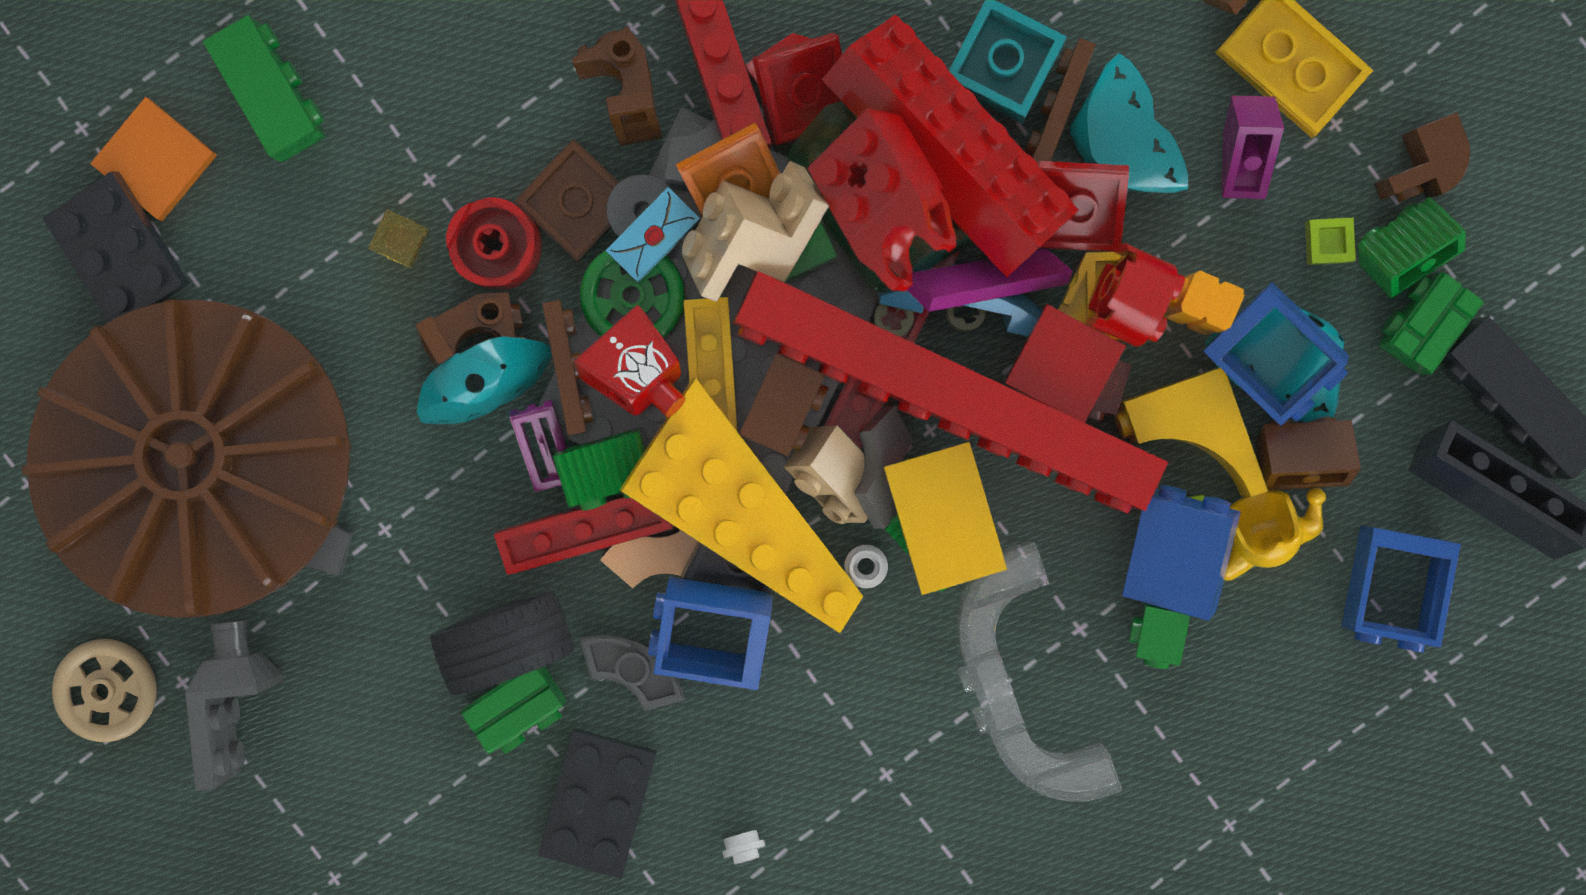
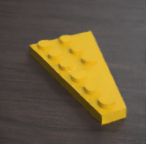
(721, 495)

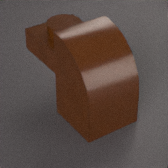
(1439, 160)

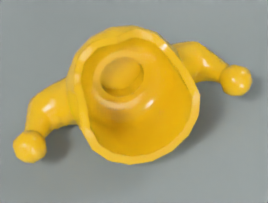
(1271, 530)

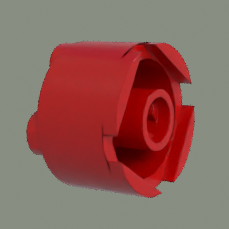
(488, 219)
(1134, 296)

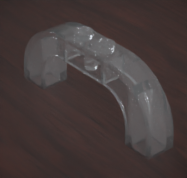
(1061, 776)

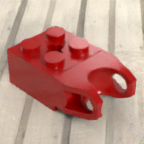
(883, 195)

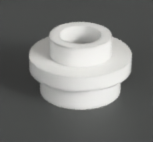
(866, 580)
(743, 847)

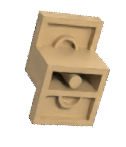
(753, 230)

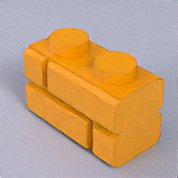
(1205, 304)

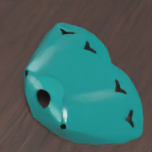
(1121, 134)
(1287, 358)
(500, 385)

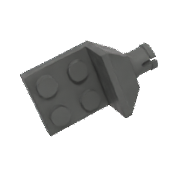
(211, 704)

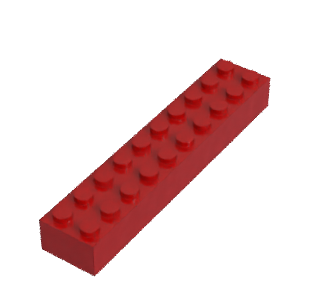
(952, 393)

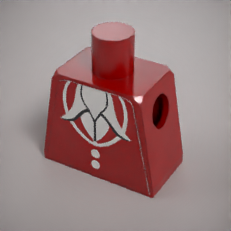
(633, 366)

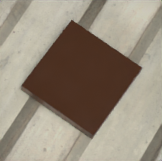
(571, 200)

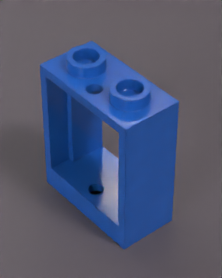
(1300, 401)
(1436, 594)
(705, 663)

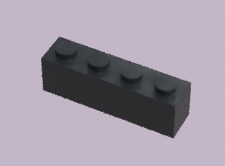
(1520, 397)
(1501, 489)

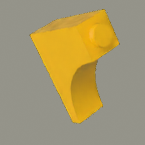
(1200, 413)

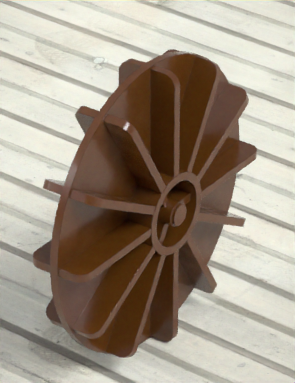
(188, 458)

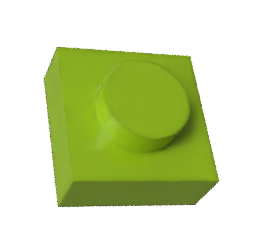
(1330, 241)

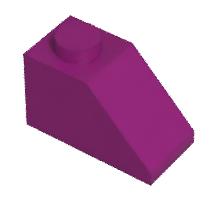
(1250, 146)

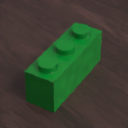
(266, 88)

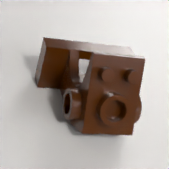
(625, 59)
(445, 332)

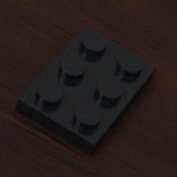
(115, 248)
(597, 803)

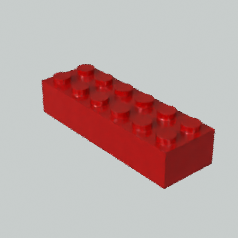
(985, 176)

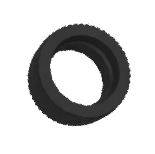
(502, 643)

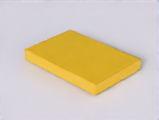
(1295, 61)
(945, 518)

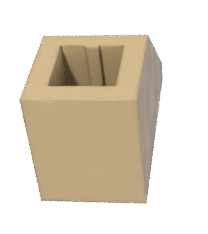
(830, 471)

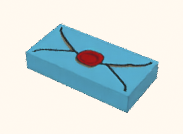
(653, 234)

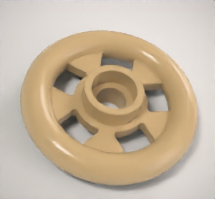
(108, 654)

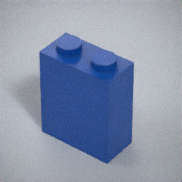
(1182, 552)

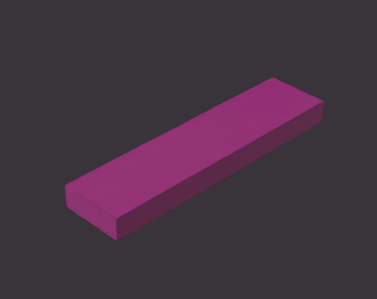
(984, 281)

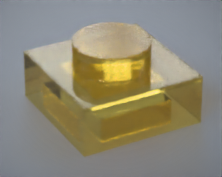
(398, 238)

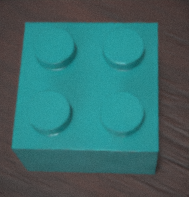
(1006, 59)

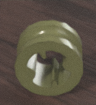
(959, 323)
(904, 325)

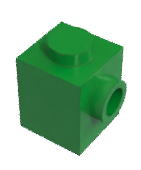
(1159, 636)

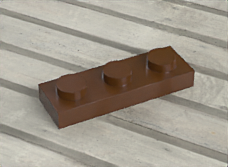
(1059, 102)
(560, 326)

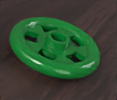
(597, 309)

